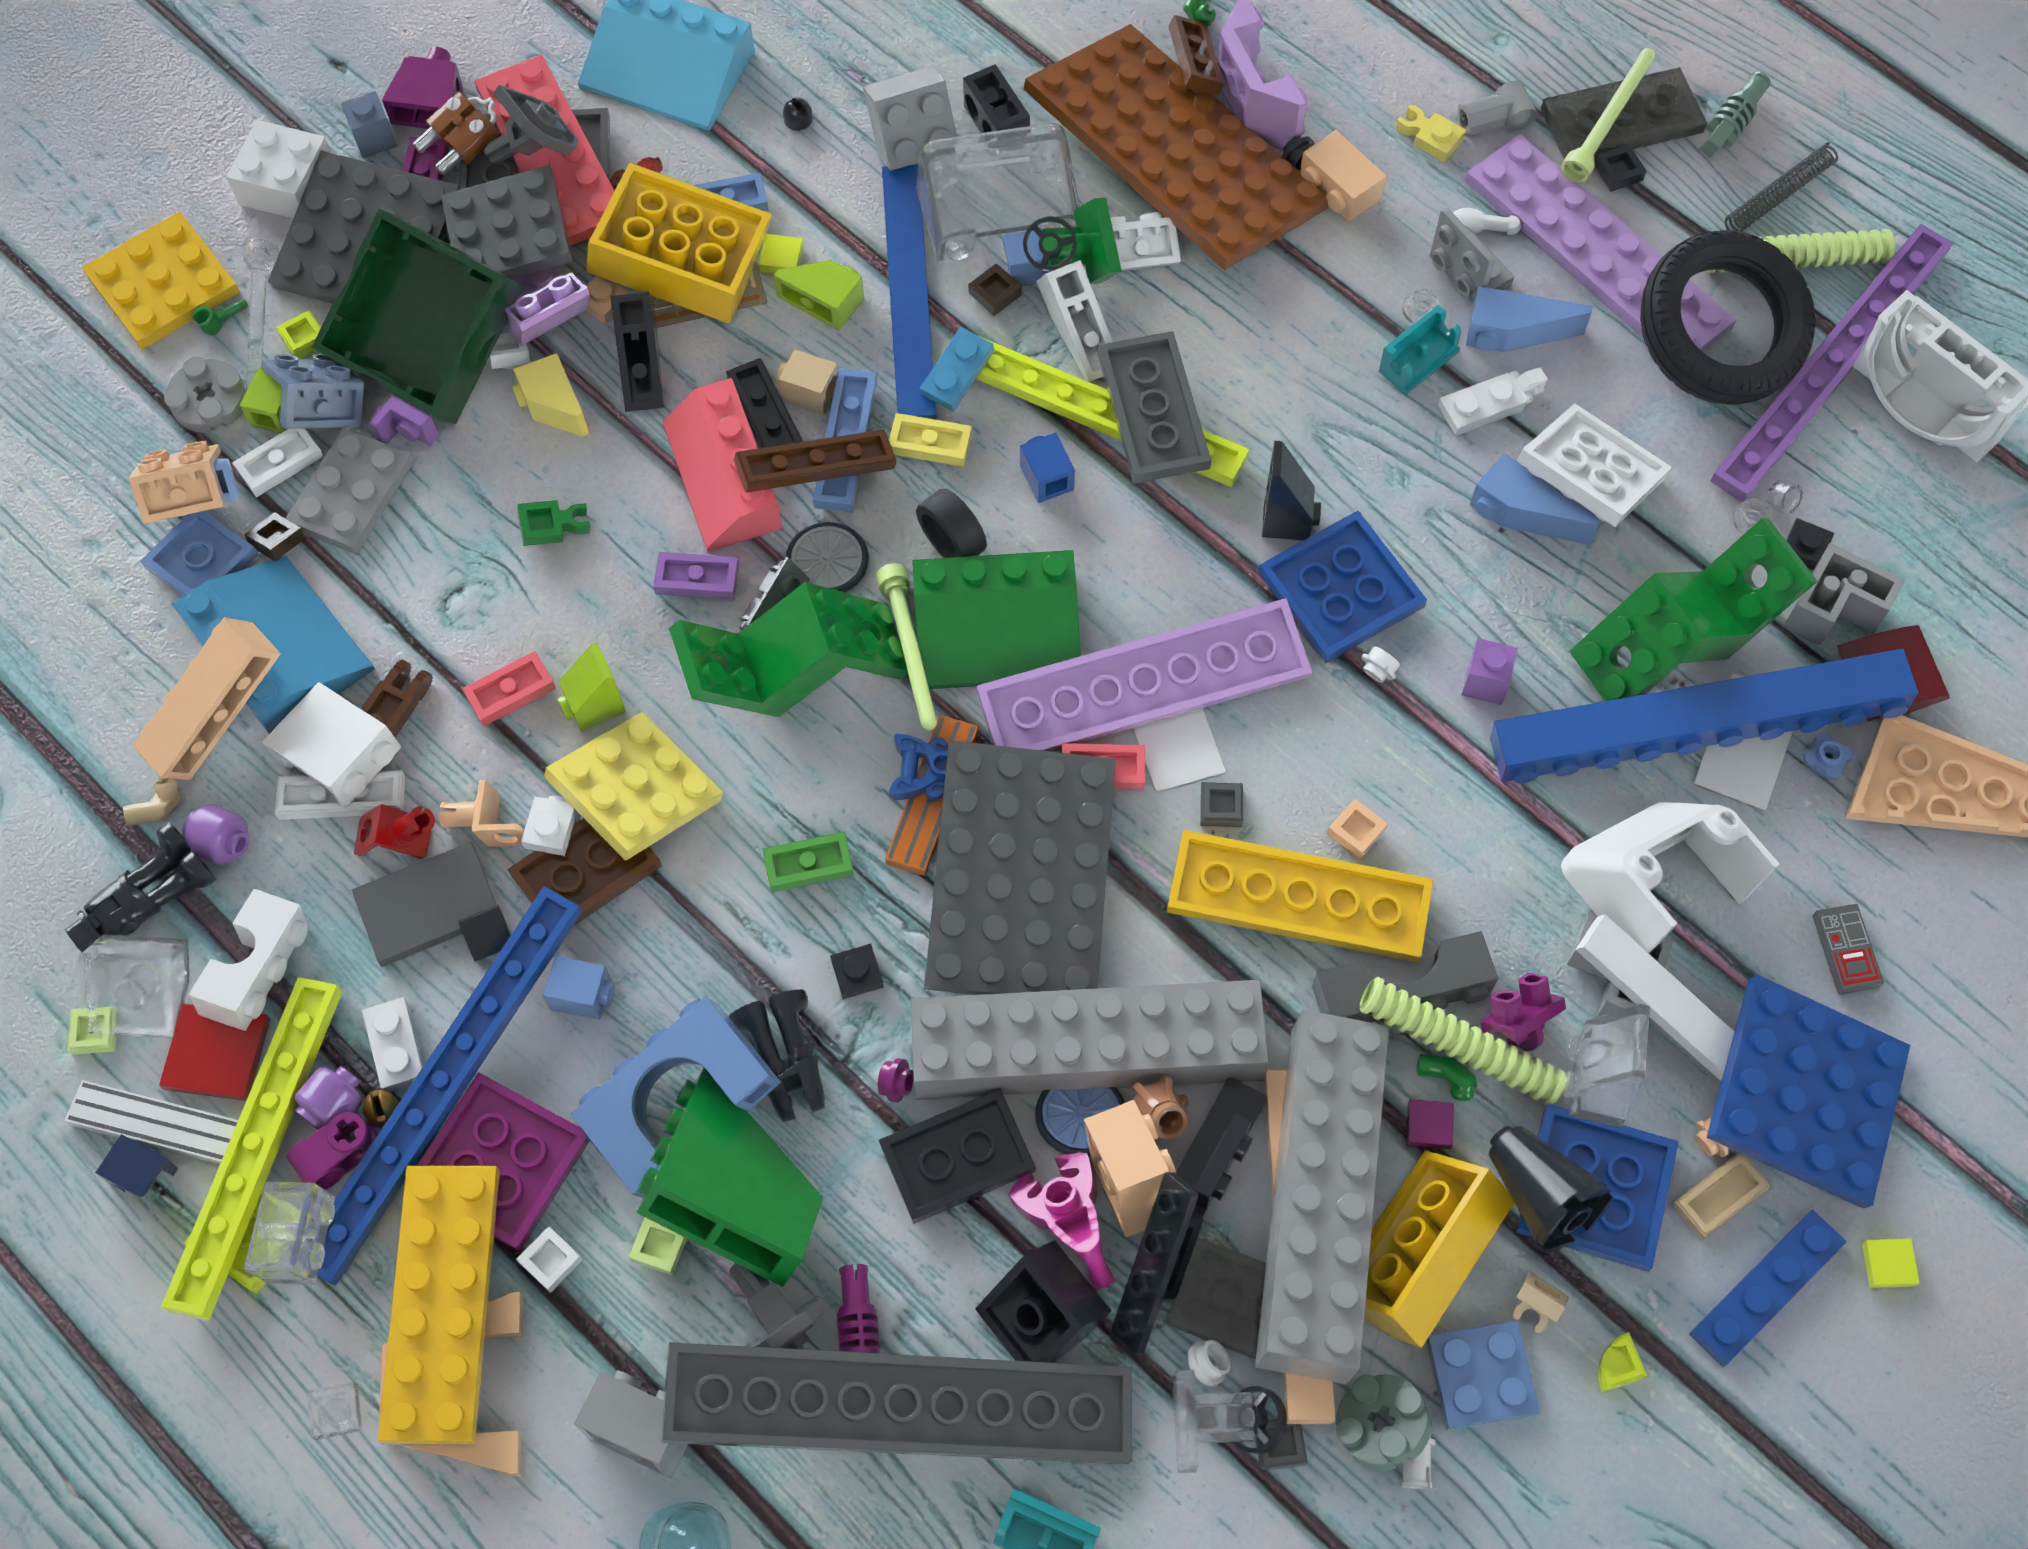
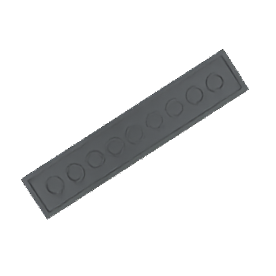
(896, 1404)

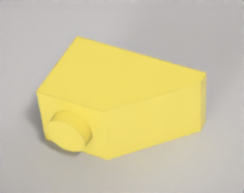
(549, 395)

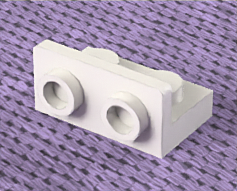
(1146, 242)

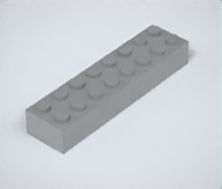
(1088, 1038)
(1323, 1199)

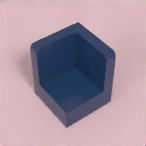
(133, 1166)

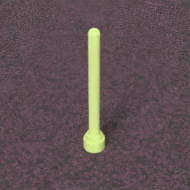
(1580, 162)
(894, 584)

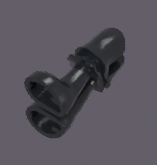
(800, 1066)

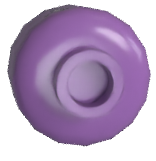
(216, 834)
(327, 1096)

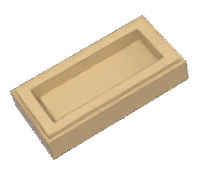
(1721, 1195)

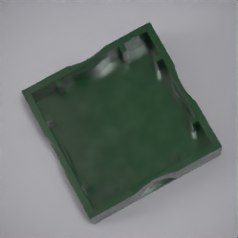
(417, 316)

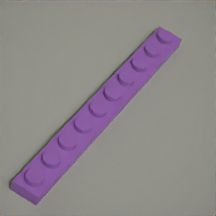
(1827, 366)

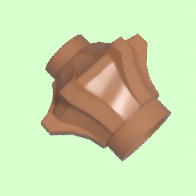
(1163, 1106)

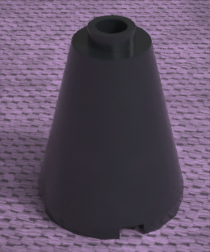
(1547, 1187)

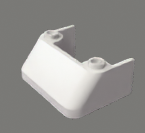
(1620, 868)

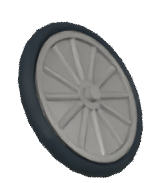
(830, 555)

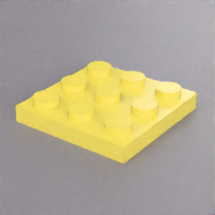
(633, 785)

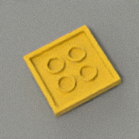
(160, 279)

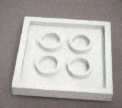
(1594, 465)

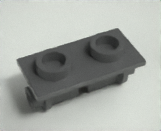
(778, 583)

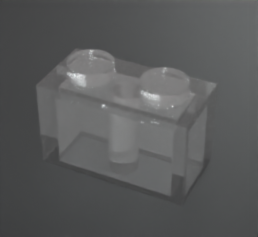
(290, 1233)

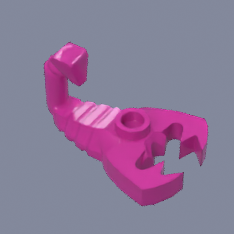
(1067, 1211)

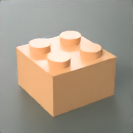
(1127, 1163)

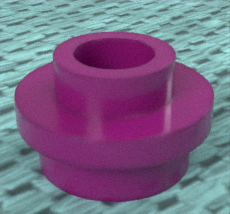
(895, 1079)

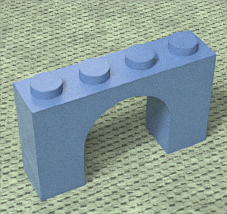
(616, 1112)

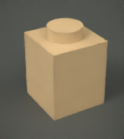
(807, 381)

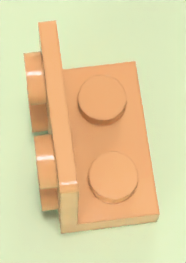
(177, 482)

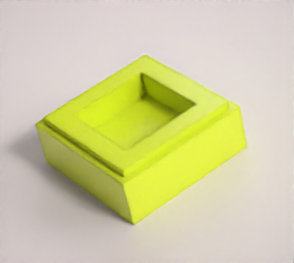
(780, 253)
(299, 334)
(1890, 1263)

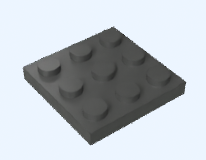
(510, 223)

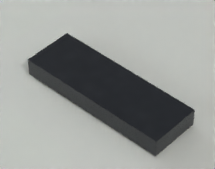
(763, 405)

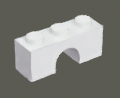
(239, 990)

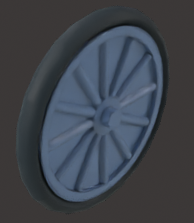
(1062, 1115)

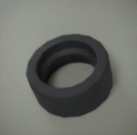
(951, 525)

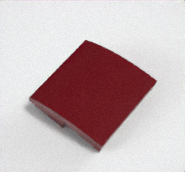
(1920, 660)

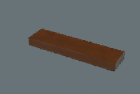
(814, 460)

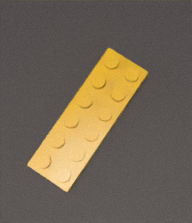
(1300, 896)
(439, 1306)

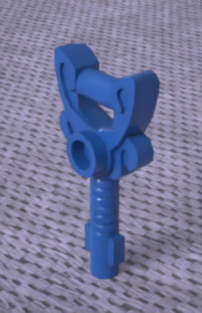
(907, 785)

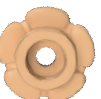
(1707, 1145)

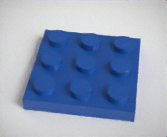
(1342, 586)
(1635, 1169)

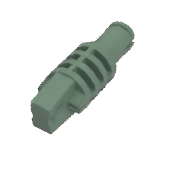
(1735, 114)

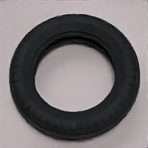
(1776, 280)

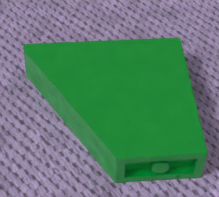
(729, 1185)

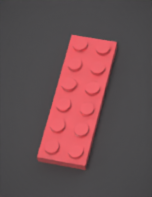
(579, 177)

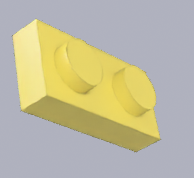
(930, 439)

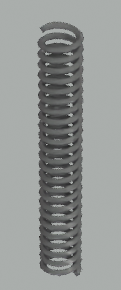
(1784, 193)

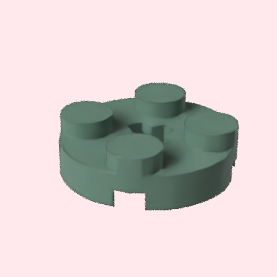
(1395, 1444)

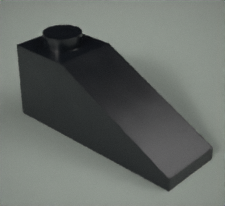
(638, 350)
(1289, 498)

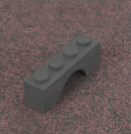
(1459, 972)

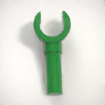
(211, 321)

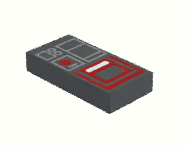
(1847, 949)

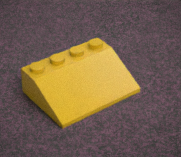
(677, 242)

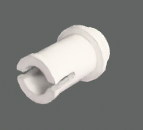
(1418, 1471)

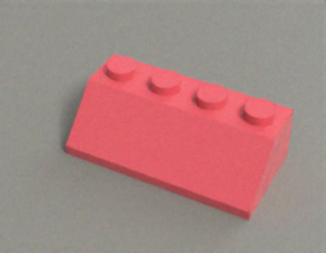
(704, 440)

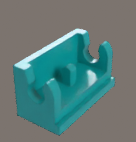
(1420, 351)
(1038, 1525)

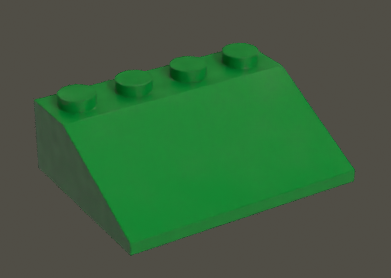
(994, 615)

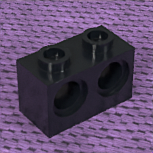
(993, 102)

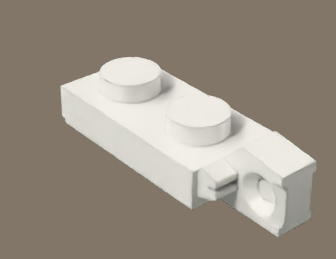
(1491, 400)

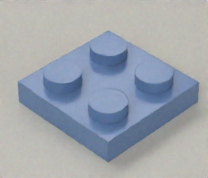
(197, 552)
(1482, 1375)

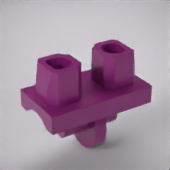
(1524, 1013)

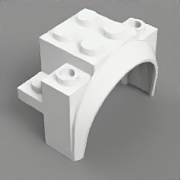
(1945, 383)

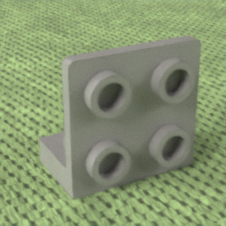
(1466, 258)

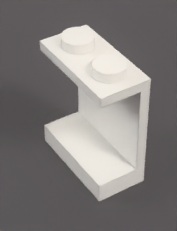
(332, 743)

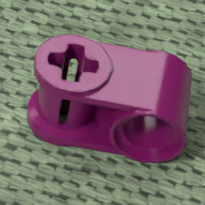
(330, 1151)

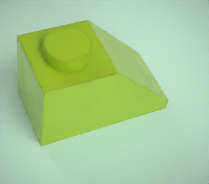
(821, 290)
(590, 690)

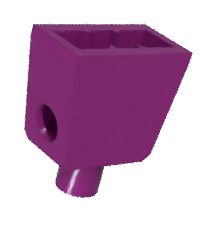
(421, 88)

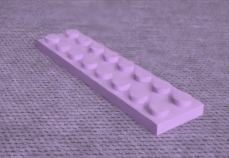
(1586, 237)
(1146, 680)

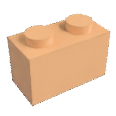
(1344, 175)

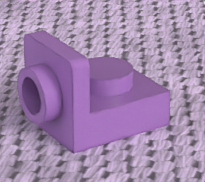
(403, 418)

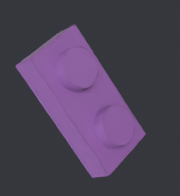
(696, 575)

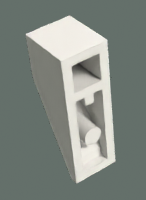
(1076, 316)

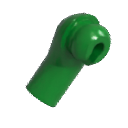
(1199, 11)
(1452, 1070)

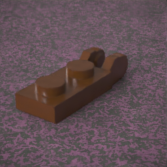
(393, 705)

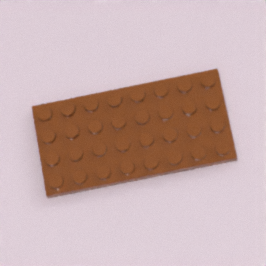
(1176, 146)

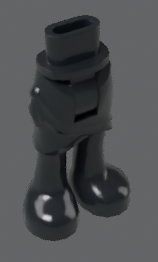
(123, 904)

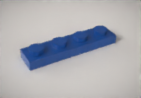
(1767, 1288)

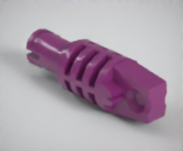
(857, 1317)

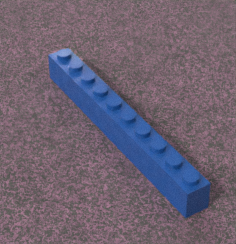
(1703, 716)

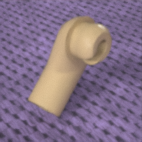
(159, 807)

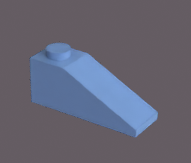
(1517, 320)
(1531, 504)

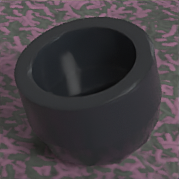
(792, 117)

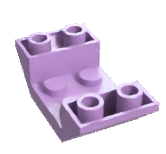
(1271, 108)
(545, 304)

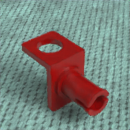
(395, 831)

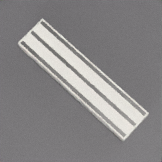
(151, 1121)

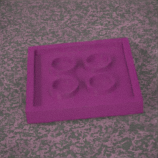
(520, 1138)

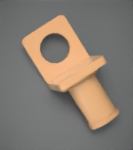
(482, 817)

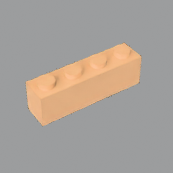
(206, 699)

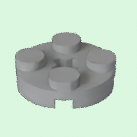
(194, 379)

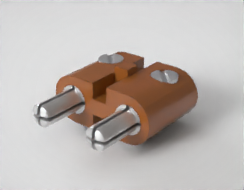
(461, 129)

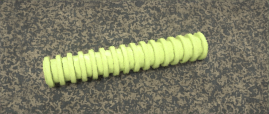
(1835, 248)
(1465, 1042)

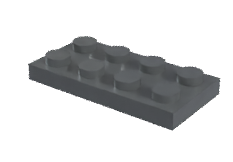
(1153, 407)

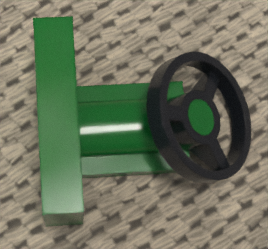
(1090, 242)

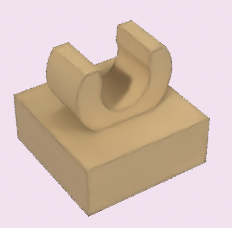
(1542, 1298)

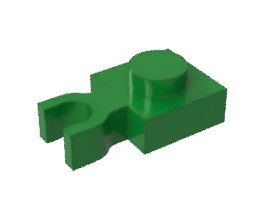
(545, 523)

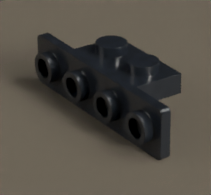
(1220, 1142)
(1159, 1261)

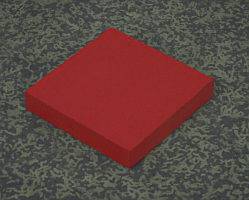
(213, 1056)

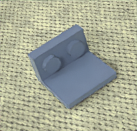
(316, 392)

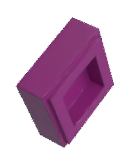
(1430, 1124)

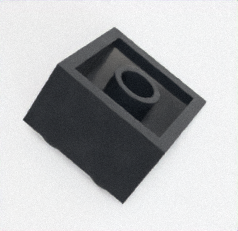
(1042, 1306)

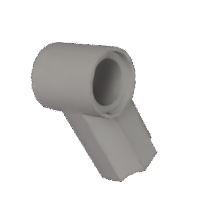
(1507, 107)

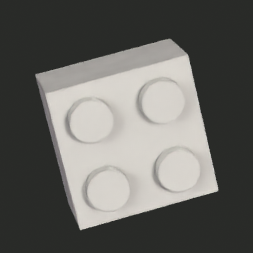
(274, 167)

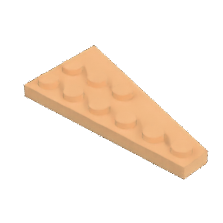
(1939, 782)

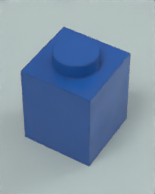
(1047, 467)

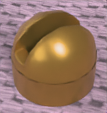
(388, 1105)

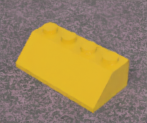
(1430, 1243)

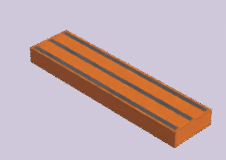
(921, 818)

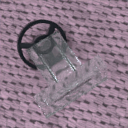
(1220, 1419)

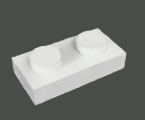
(277, 460)
(393, 1044)

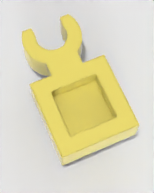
(1434, 135)

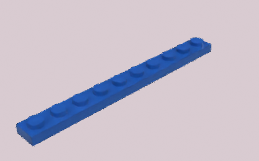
(445, 1078)

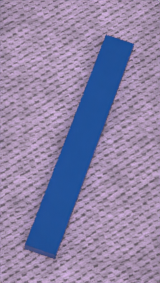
(908, 291)

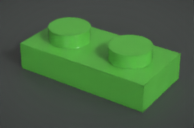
(808, 862)

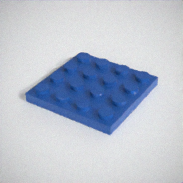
(1809, 1091)

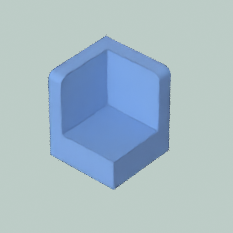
(1018, 264)

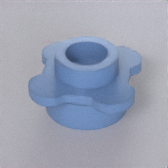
(1821, 764)

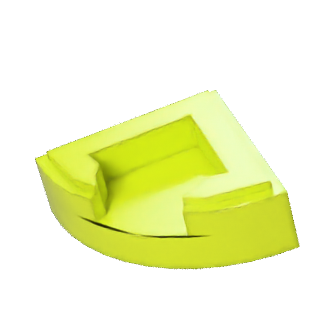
(1620, 1364)

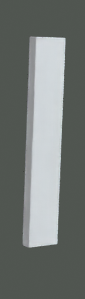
(1652, 985)

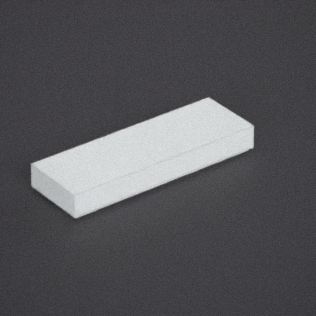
(306, 798)

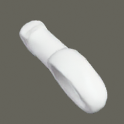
(1478, 221)

